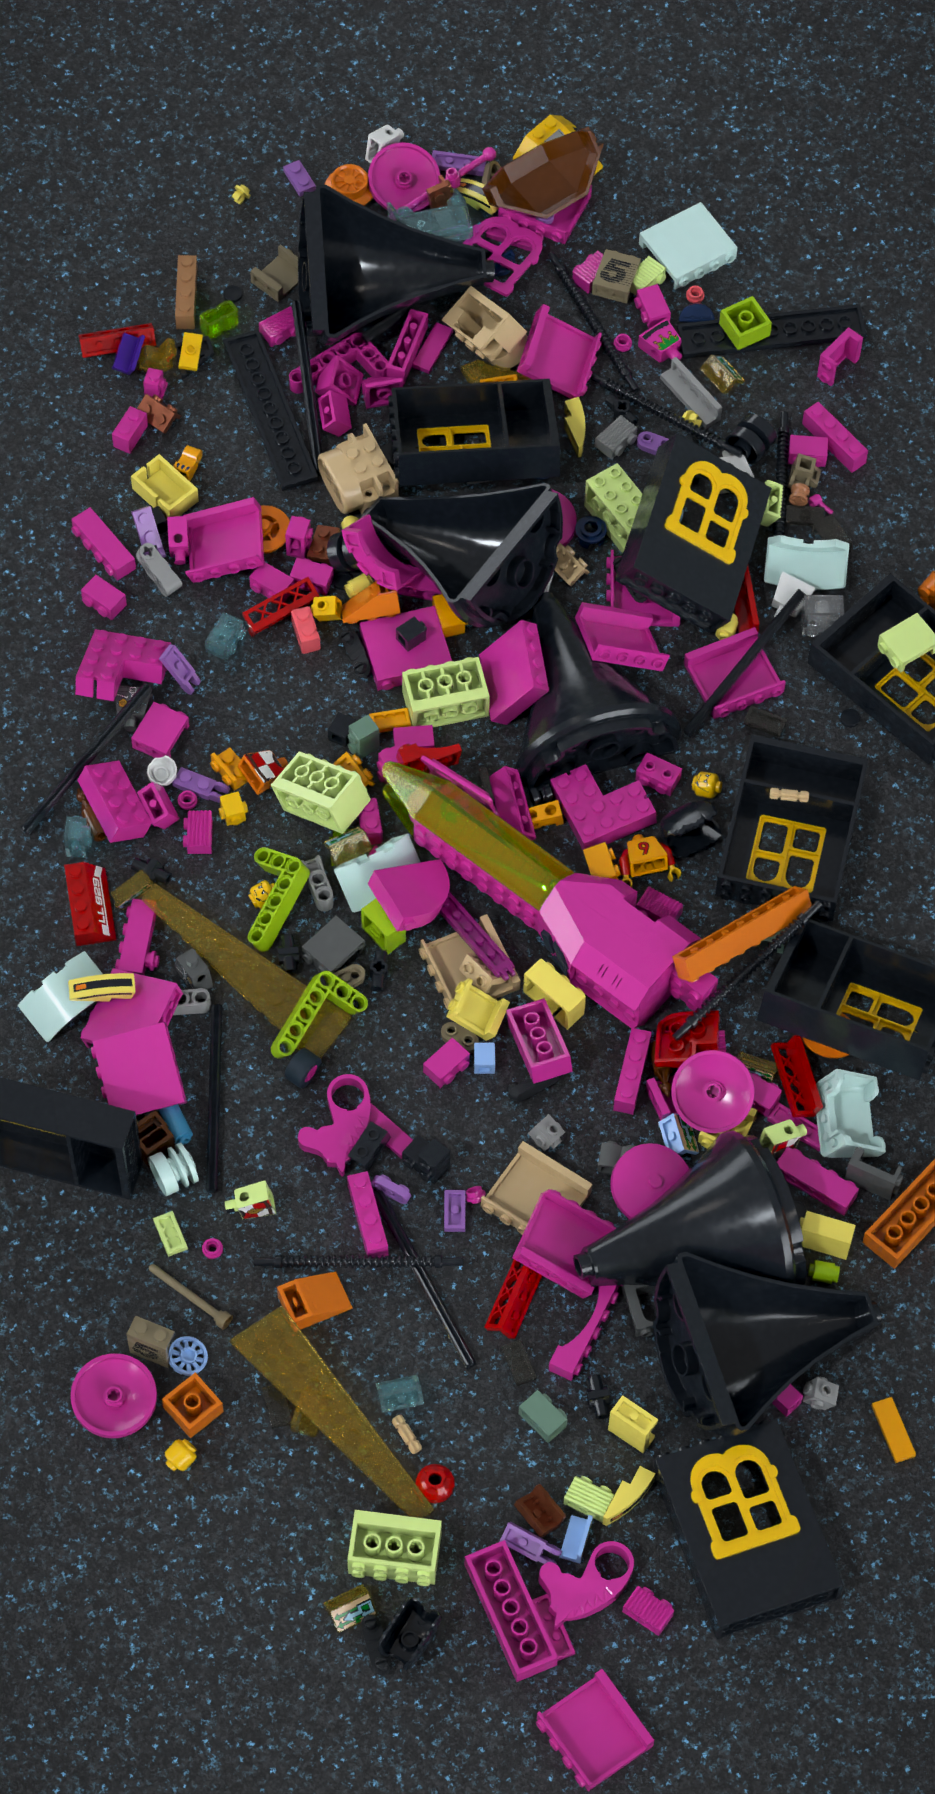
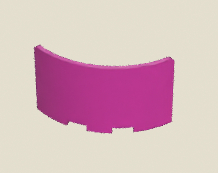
(374, 557)

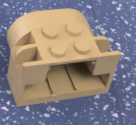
(487, 329)
(357, 473)

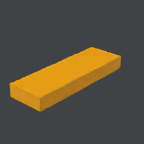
(893, 1429)

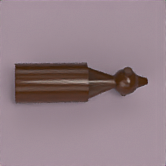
(87, 812)
(662, 1073)

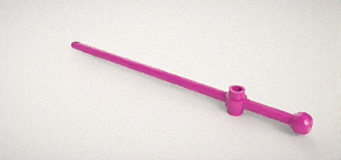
(454, 176)

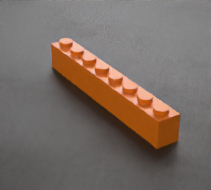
(741, 934)

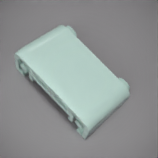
(847, 1115)

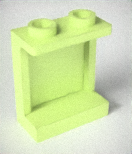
(907, 641)

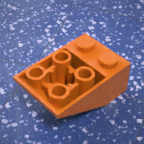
(370, 604)
(313, 1299)

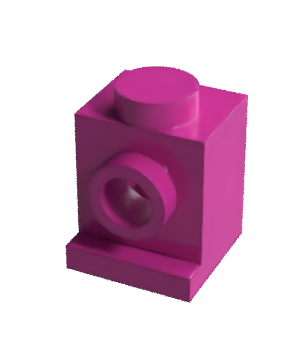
(155, 383)

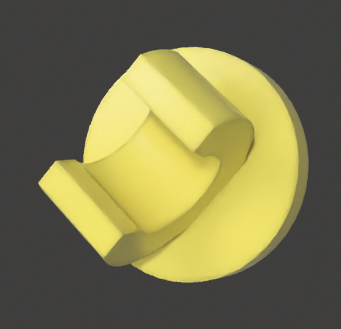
(241, 193)
(692, 417)

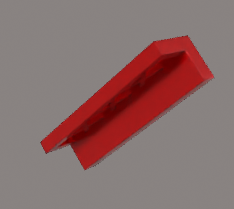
(108, 340)
(745, 606)
(280, 614)
(802, 1077)
(519, 1300)

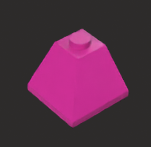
(341, 378)
(377, 390)

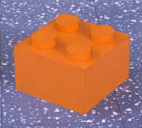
(192, 1405)

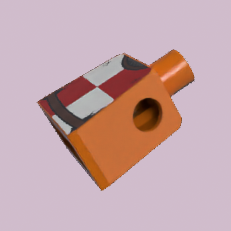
(261, 769)

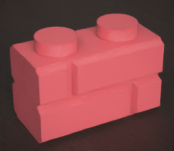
(305, 630)

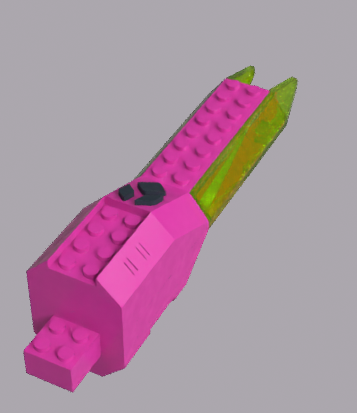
(582, 918)

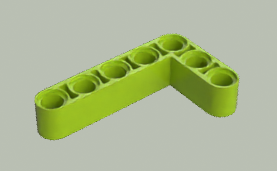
(291, 880)
(310, 1008)

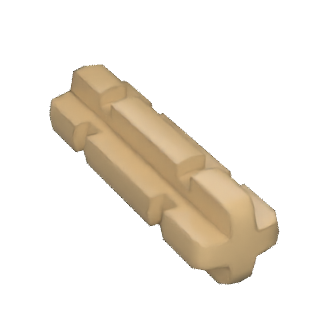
(789, 795)
(406, 1434)

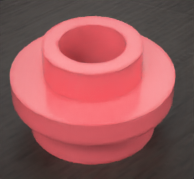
(695, 290)

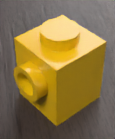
(327, 608)
(232, 809)

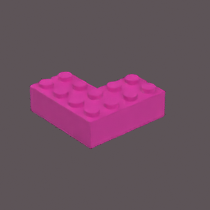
(117, 657)
(601, 817)

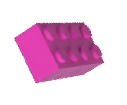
(114, 801)
(539, 1041)

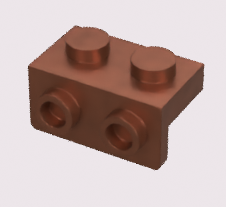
(440, 193)
(157, 413)
(318, 547)
(540, 1511)

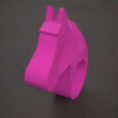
(337, 1140)
(580, 1597)

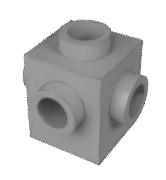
(547, 1133)
(820, 1393)

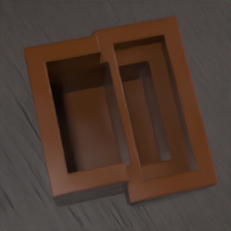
(154, 1136)

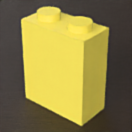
(826, 1234)

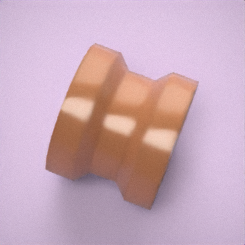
(799, 494)

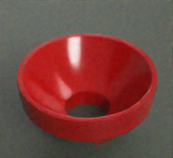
(439, 1492)

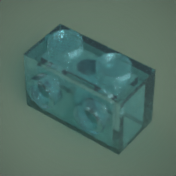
(225, 636)
(77, 836)
(399, 1393)

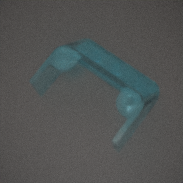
(447, 221)

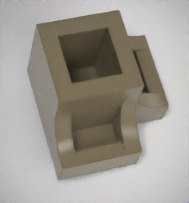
(804, 471)

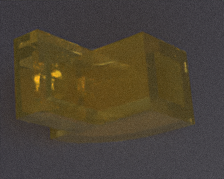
(157, 358)

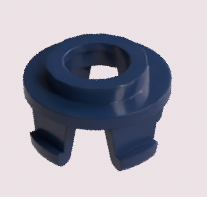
(591, 538)

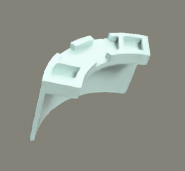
(816, 564)
(356, 873)
(50, 1004)

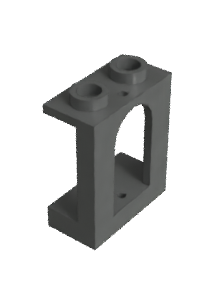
(642, 1325)

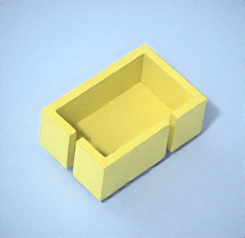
(164, 487)
(545, 982)

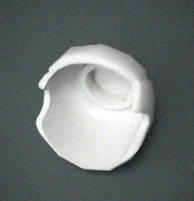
(162, 770)

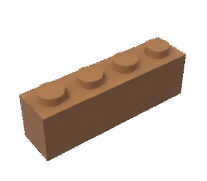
(186, 292)

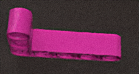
(350, 350)

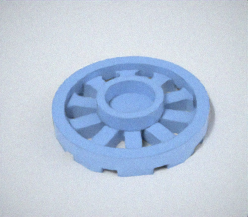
(187, 1355)

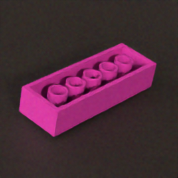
(510, 1611)

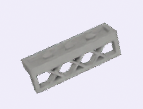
(692, 393)

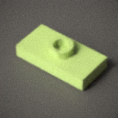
(170, 1233)

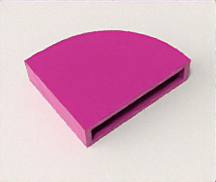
(411, 892)

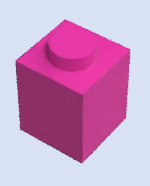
(788, 1400)

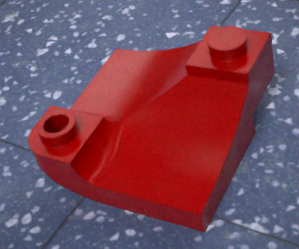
(411, 756)
(701, 1038)

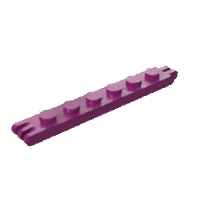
(477, 938)

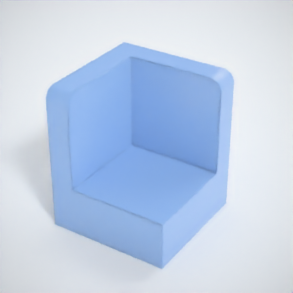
(484, 1058)

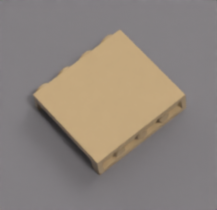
(446, 956)
(523, 1182)

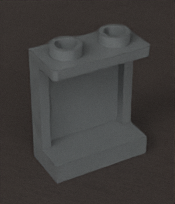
(332, 946)
(872, 1178)

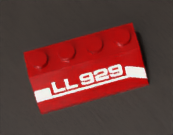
(89, 903)

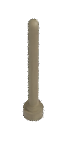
(221, 1318)

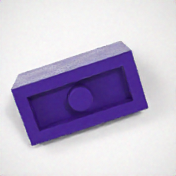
(128, 353)

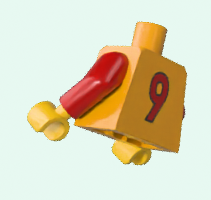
(646, 857)

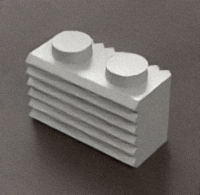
(616, 437)

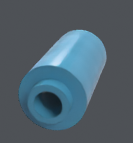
(176, 1123)

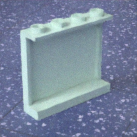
(689, 244)

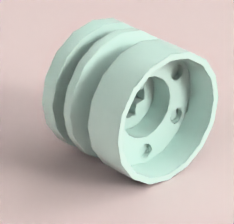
(173, 1169)

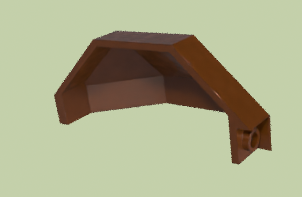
(547, 176)

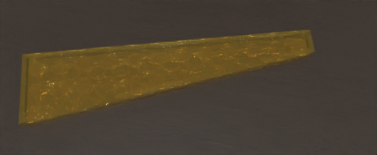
(250, 973)
(301, 1375)

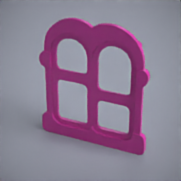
(513, 233)
(439, 770)

